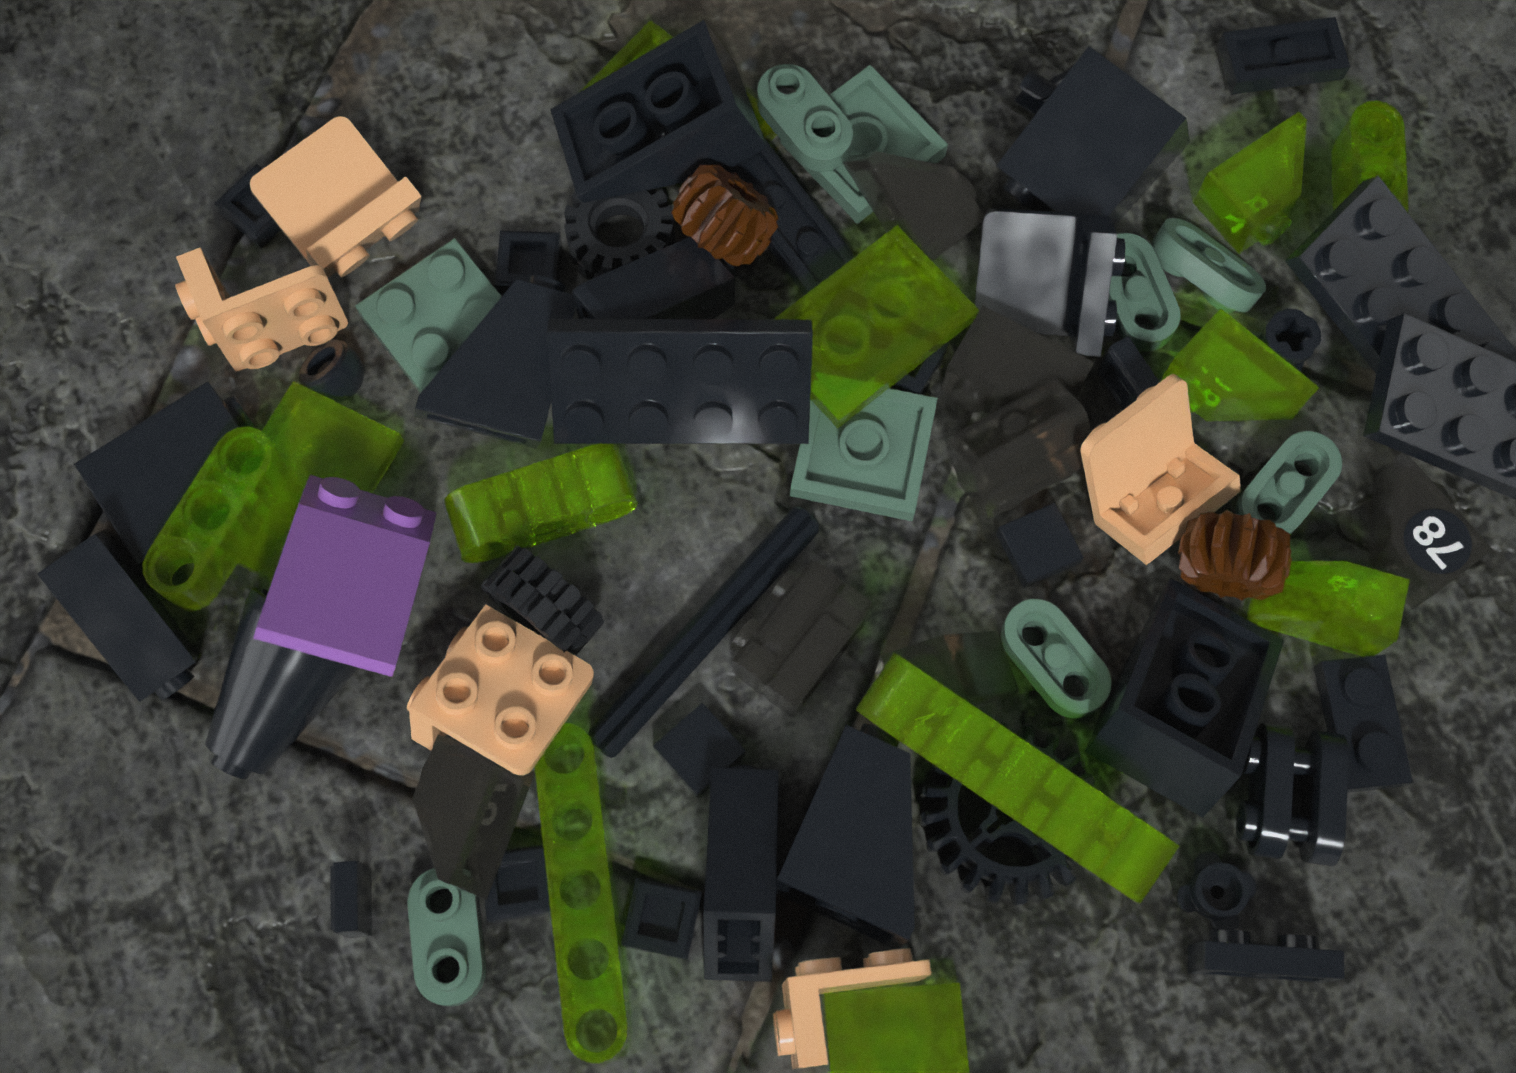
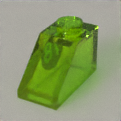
(1257, 187)
(1238, 375)
(1336, 606)

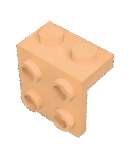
(335, 197)
(263, 320)
(1150, 474)
(499, 692)
(800, 1024)

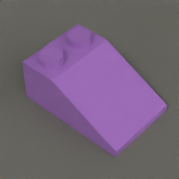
(347, 575)

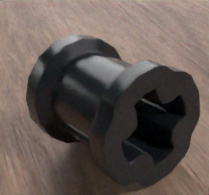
(1288, 334)

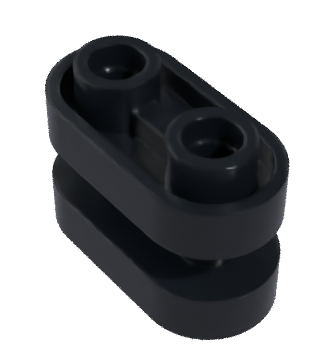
(1267, 815)

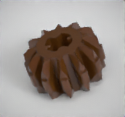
(725, 215)
(1235, 555)

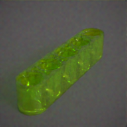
(1017, 778)
(597, 923)

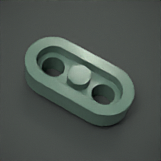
(800, 114)
(1214, 269)
(1144, 295)
(1287, 491)
(1060, 656)
(445, 935)

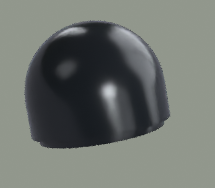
(341, 378)

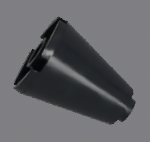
(267, 697)

